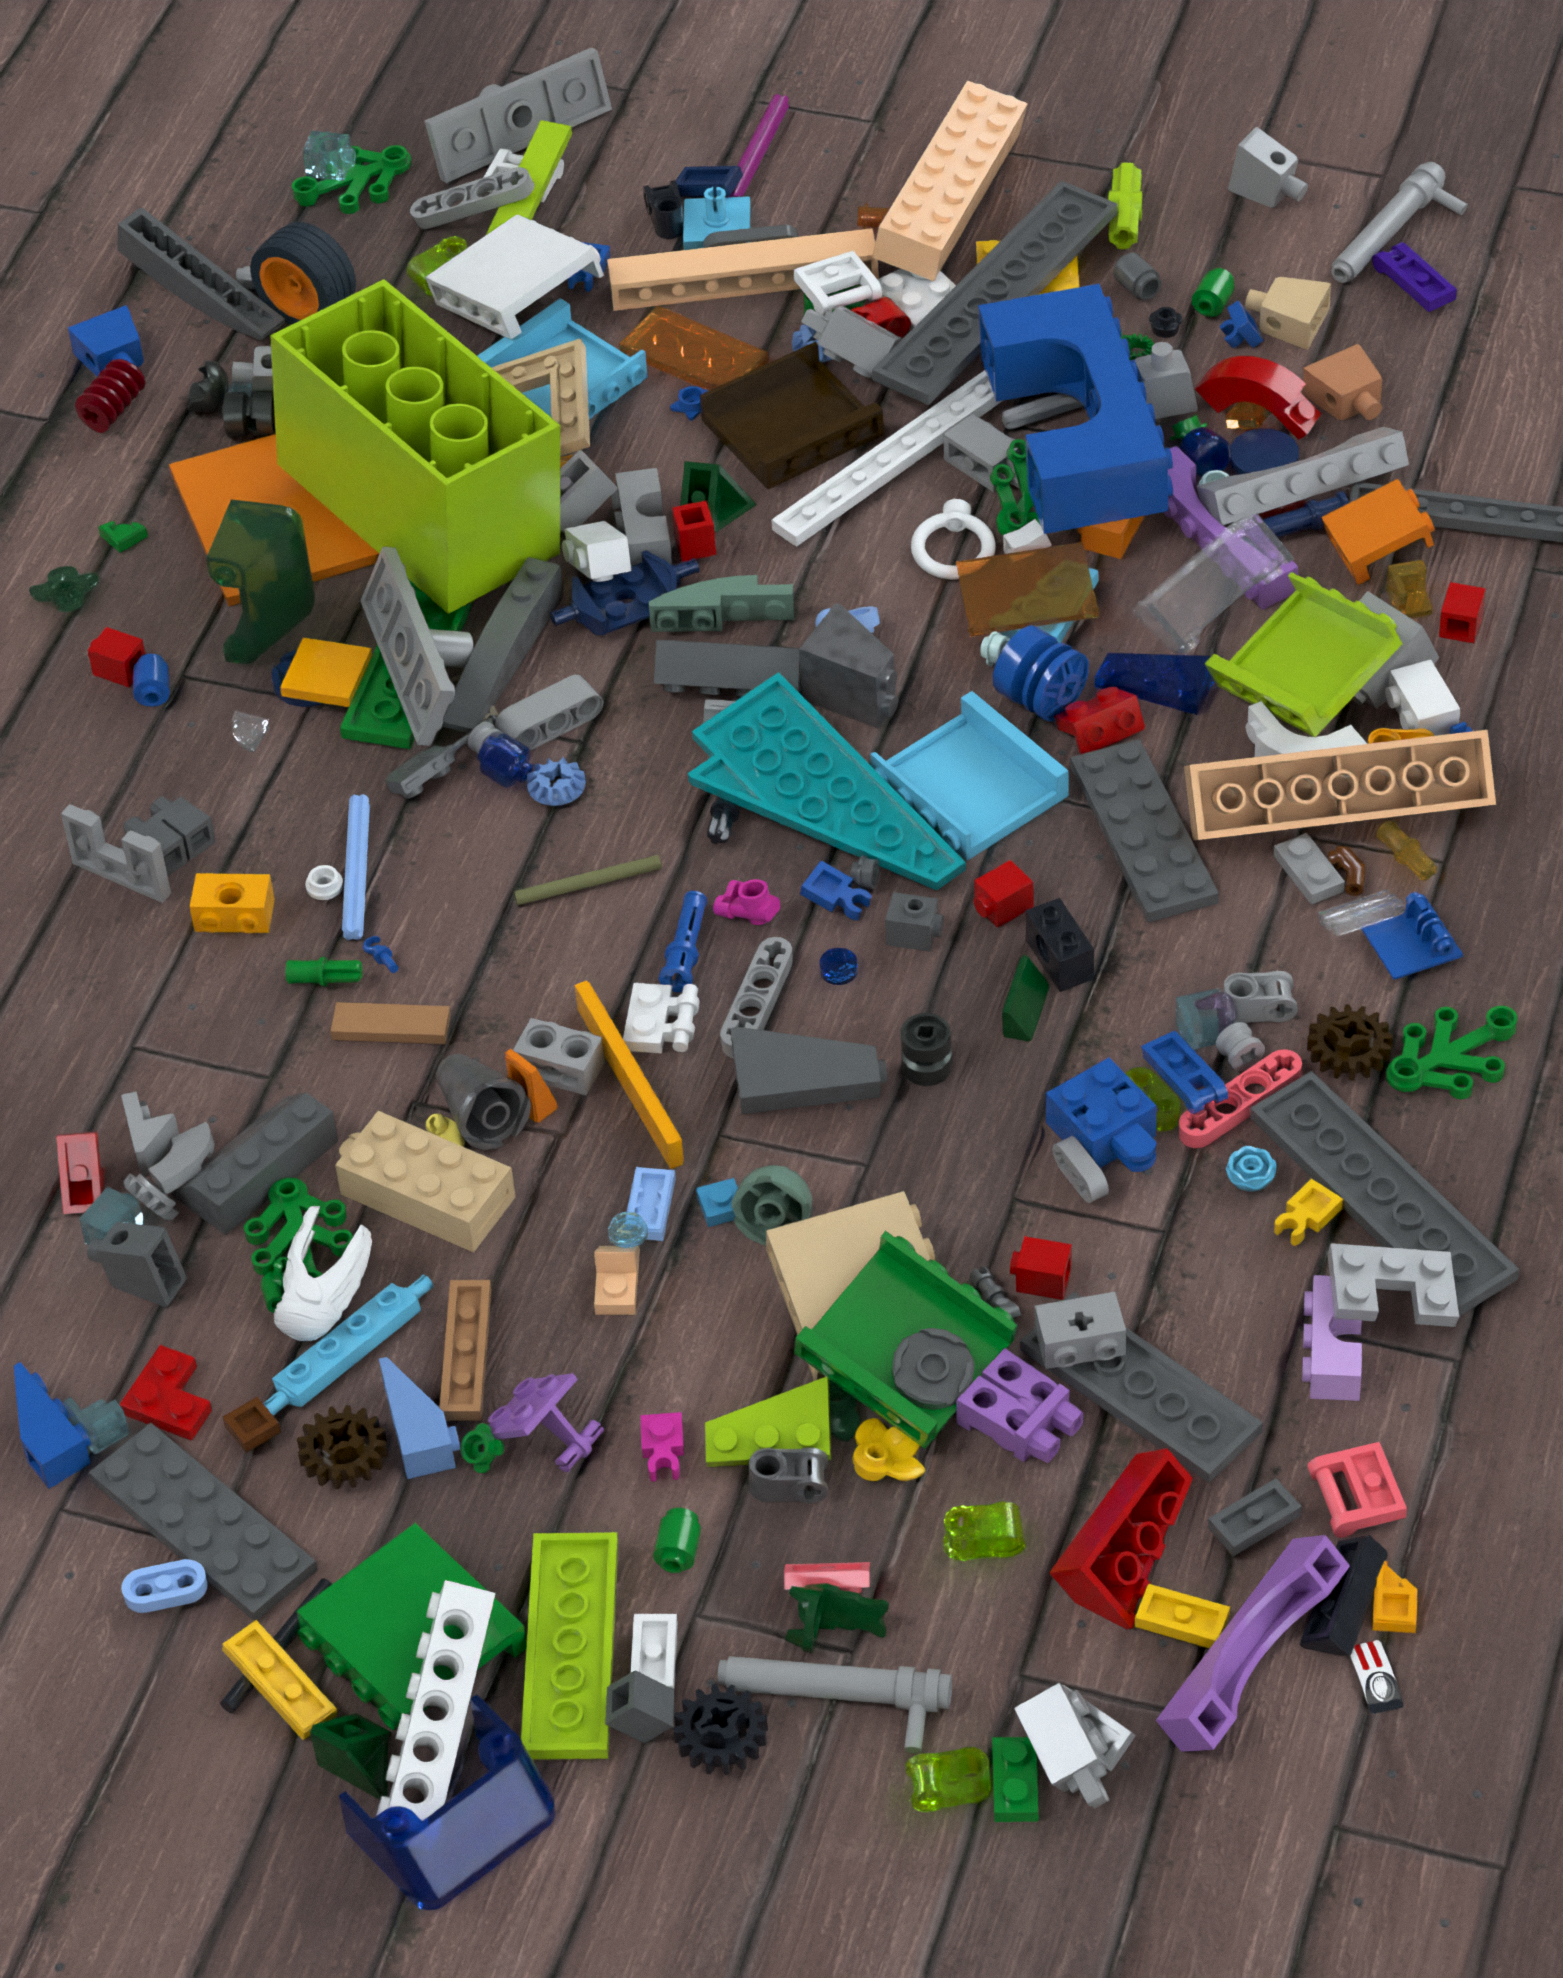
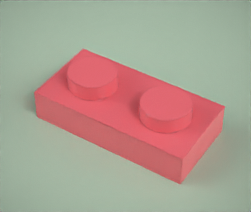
(847, 1576)

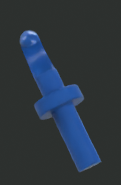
(381, 954)

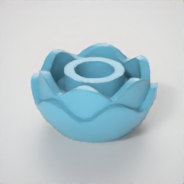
(1261, 1165)

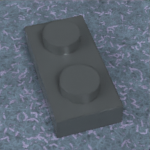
(1254, 1517)

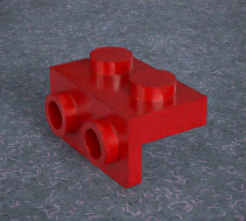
(1102, 719)

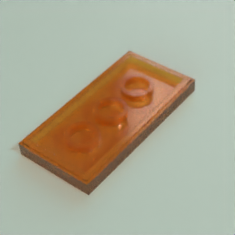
(691, 349)

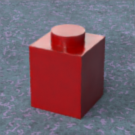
(694, 531)
(1462, 612)
(114, 656)
(1003, 893)
(1042, 1267)

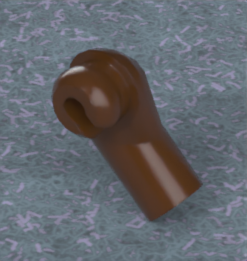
(1345, 858)

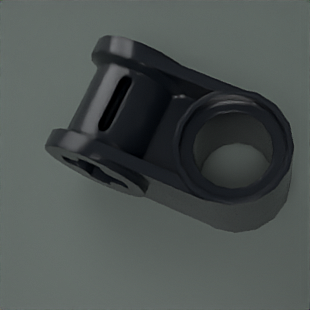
(665, 209)

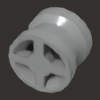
(1240, 1046)

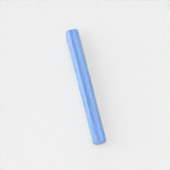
(356, 867)

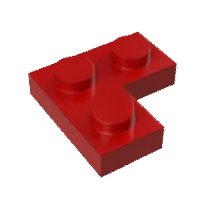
(159, 1397)

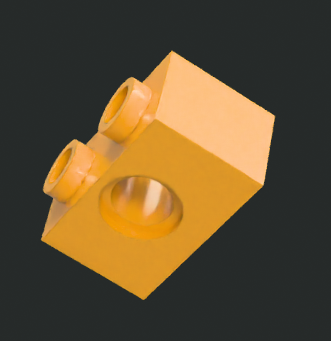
(232, 903)

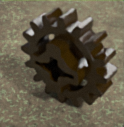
(1349, 1042)
(342, 1447)

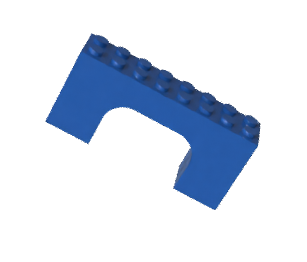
(1074, 347)

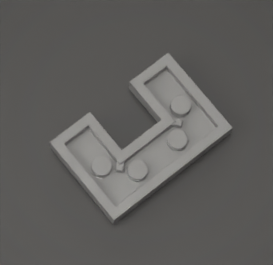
(134, 866)
(1361, 1270)

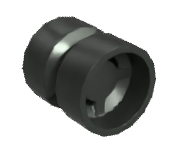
(249, 414)
(926, 1049)

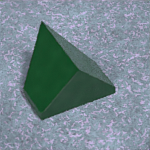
(716, 487)
(354, 1752)

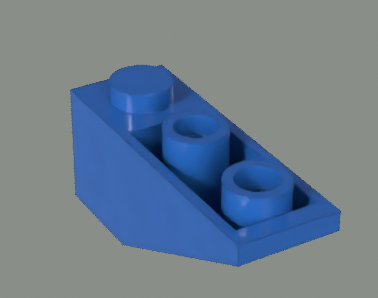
(48, 1438)

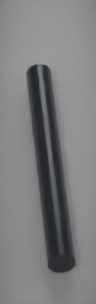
(283, 1638)

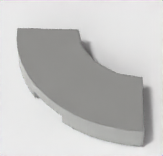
(184, 1158)

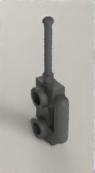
(425, 765)

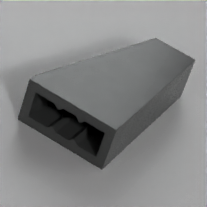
(802, 1071)

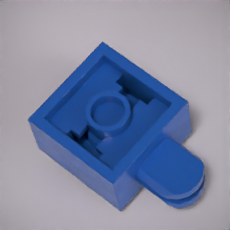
(1106, 1116)

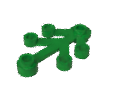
(391, 162)
(1009, 508)
(1409, 1073)
(288, 1198)

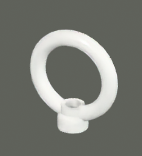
(956, 518)

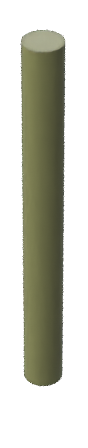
(587, 880)

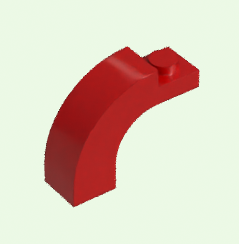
(1260, 383)

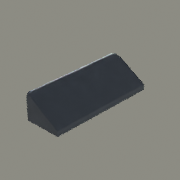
(1339, 1616)

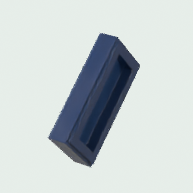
(696, 180)

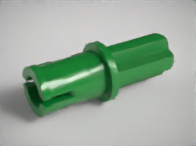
(323, 971)

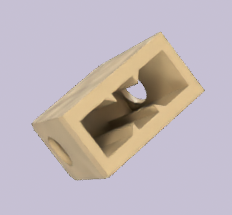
(1291, 309)

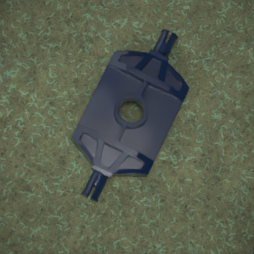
(600, 603)

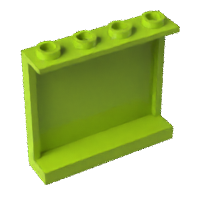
(1309, 656)

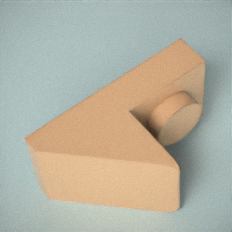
(616, 1280)

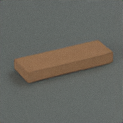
(390, 1023)

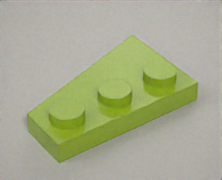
(780, 1422)

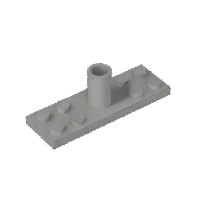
(510, 114)
(410, 649)

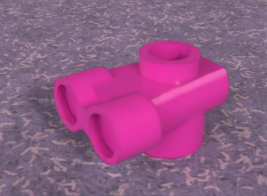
(747, 901)

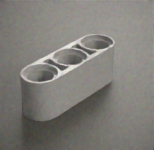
(550, 712)

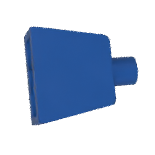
(106, 339)

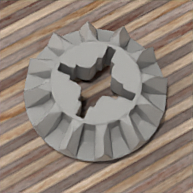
(151, 1196)

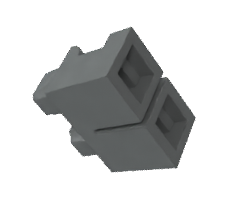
(178, 827)

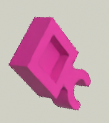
(662, 1442)

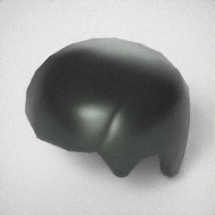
(209, 393)

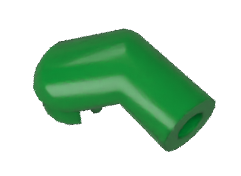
(272, 1284)

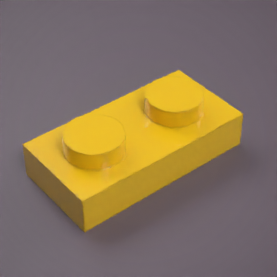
(1181, 1616)

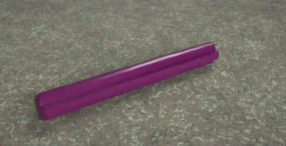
(760, 141)

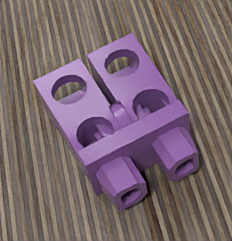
(1018, 1408)

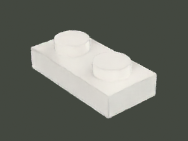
(655, 1646)

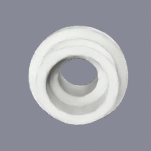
(324, 883)

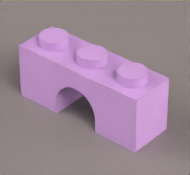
(1333, 1364)

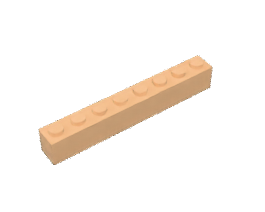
(728, 269)

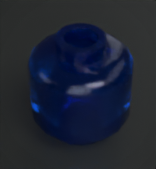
(1206, 450)
(505, 760)

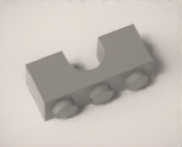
(641, 514)

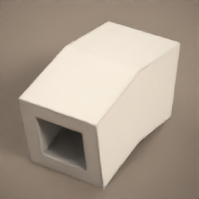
(1026, 538)

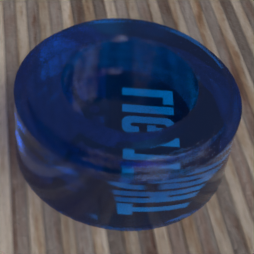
(838, 966)

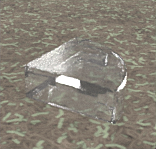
(249, 730)

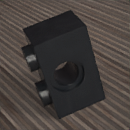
(1060, 944)

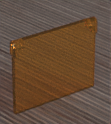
(1027, 589)

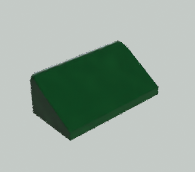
(1024, 1001)

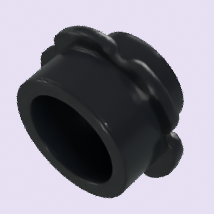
(1165, 322)

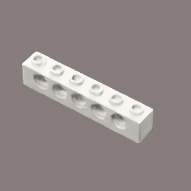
(470, 1611)

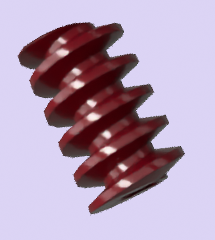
(109, 394)

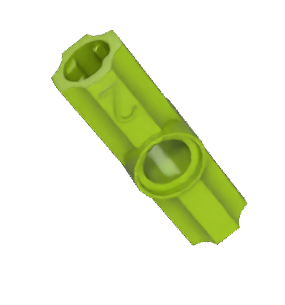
(1128, 196)

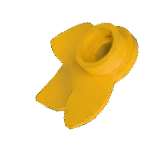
(885, 1453)

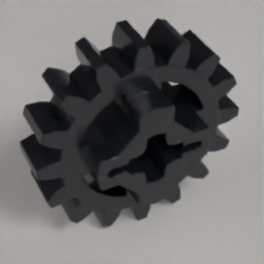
(721, 1727)

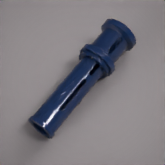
(1305, 517)

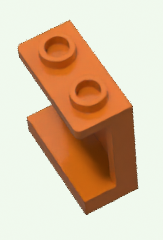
(1377, 527)

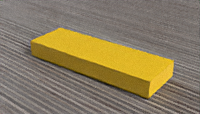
(279, 1679)

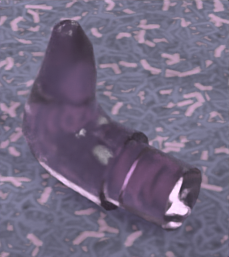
(1225, 1008)

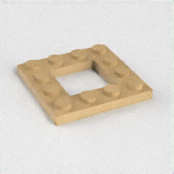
(566, 372)

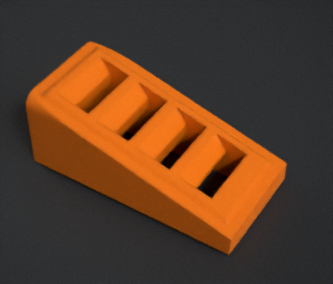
(537, 1091)

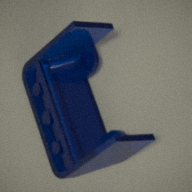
(470, 1832)

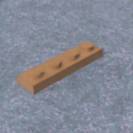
(465, 1350)

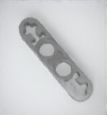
(437, 209)
(758, 997)

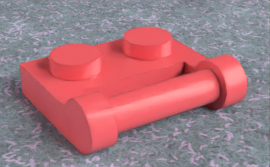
(1370, 1485)

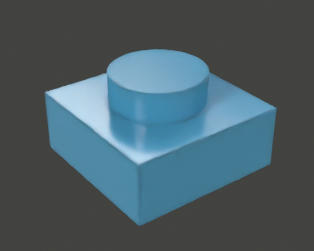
(716, 1201)

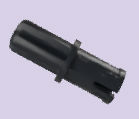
(722, 818)

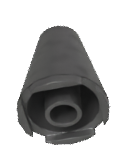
(482, 1101)

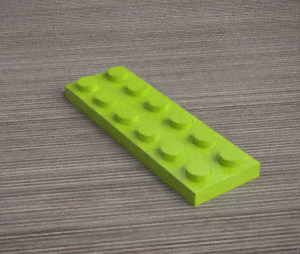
(569, 1645)

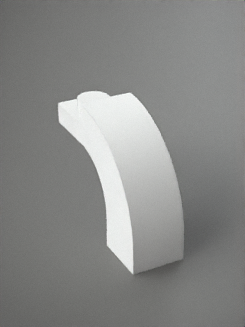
(1274, 739)

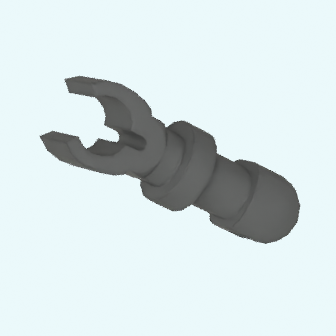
(992, 1294)

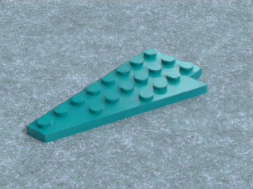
(796, 769)

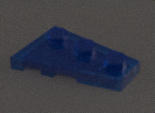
(1159, 678)

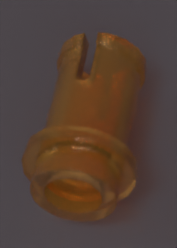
(871, 216)

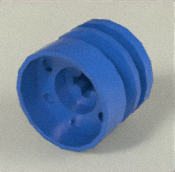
(1040, 672)

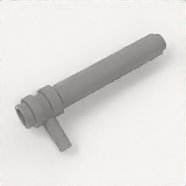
(1414, 193)
(901, 1687)

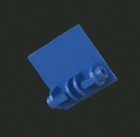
(1412, 939)

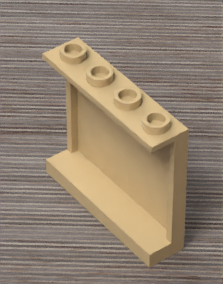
(826, 1253)

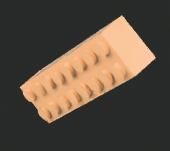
(949, 180)
(1340, 785)

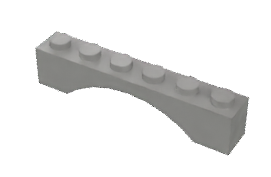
(1268, 489)

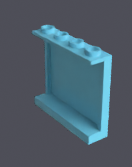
(608, 369)
(975, 778)

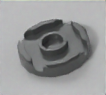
(932, 1368)

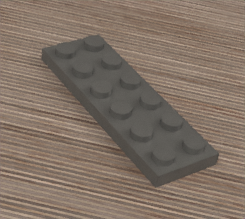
(1144, 831)
(1162, 1403)
(203, 1521)

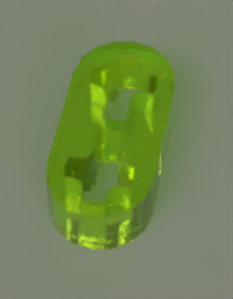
(1160, 1095)

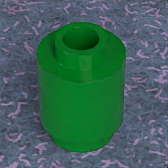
(1213, 292)
(677, 1540)

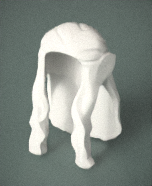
(316, 1304)

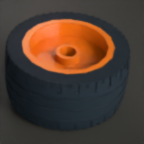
(301, 271)

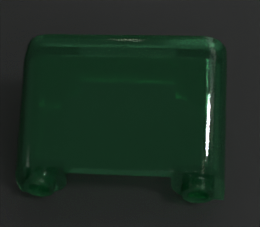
(267, 558)

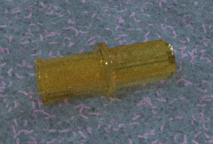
(1406, 850)

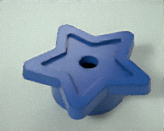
(689, 402)

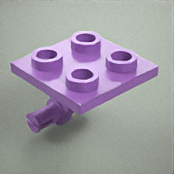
(536, 1403)

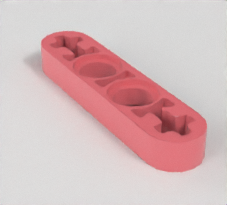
(1221, 1123)

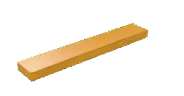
(630, 1075)

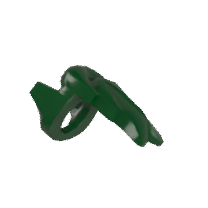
(829, 1607)

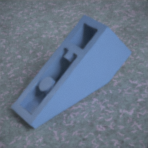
(419, 1425)

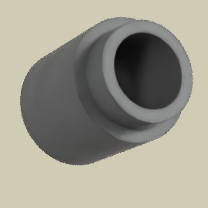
(1137, 276)

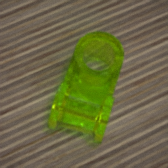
(432, 259)
(987, 1529)
(947, 1778)

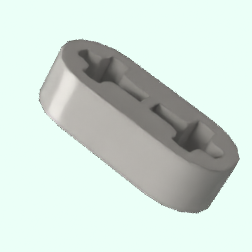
(1080, 1169)

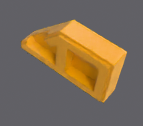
(1394, 1603)

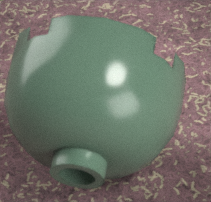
(769, 1200)

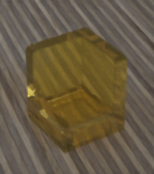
(1407, 588)

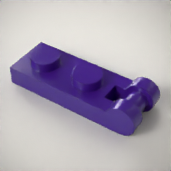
(1415, 276)

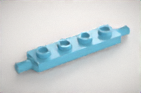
(347, 1344)

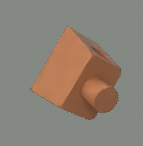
(1345, 384)

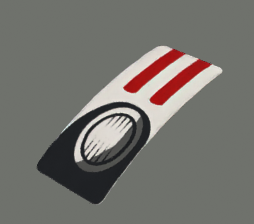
(1376, 1677)

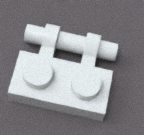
(649, 1013)

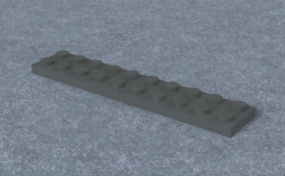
(1015, 268)

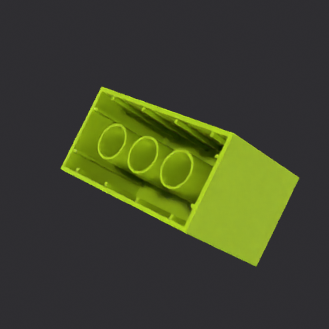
(416, 444)

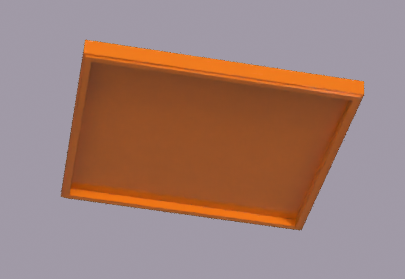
(252, 475)

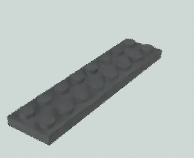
(1379, 1185)

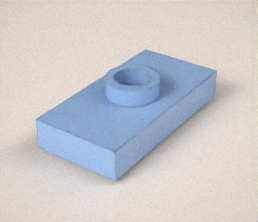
(652, 1198)

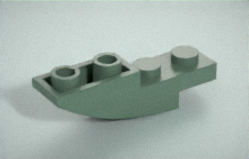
(710, 602)

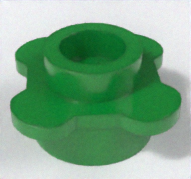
(1185, 426)
(472, 1445)

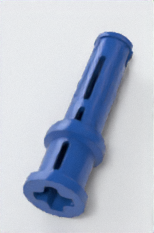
(682, 953)

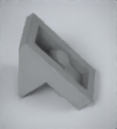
(149, 1135)

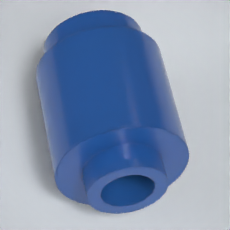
(151, 680)

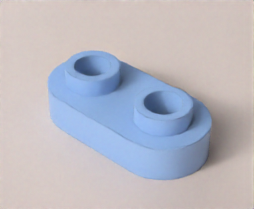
(165, 1586)

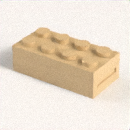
(424, 1180)

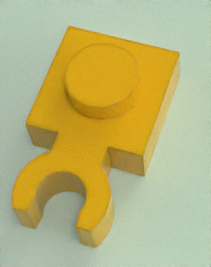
(1310, 1207)

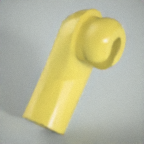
(444, 1128)

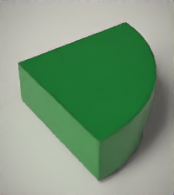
(122, 535)

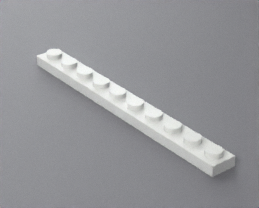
(883, 462)

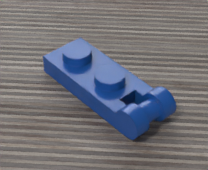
(1184, 1071)

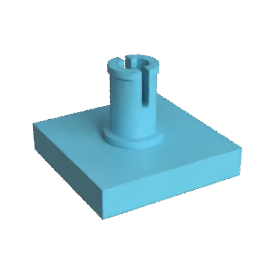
(712, 215)

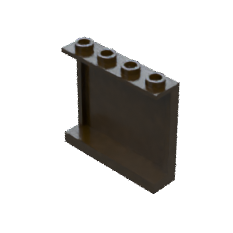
(789, 417)

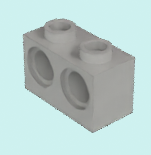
(562, 1055)

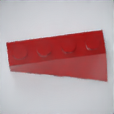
(1123, 1537)

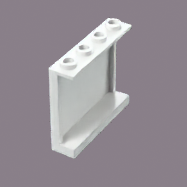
(509, 273)

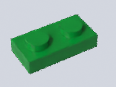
(1014, 1780)

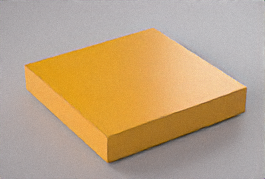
(326, 672)

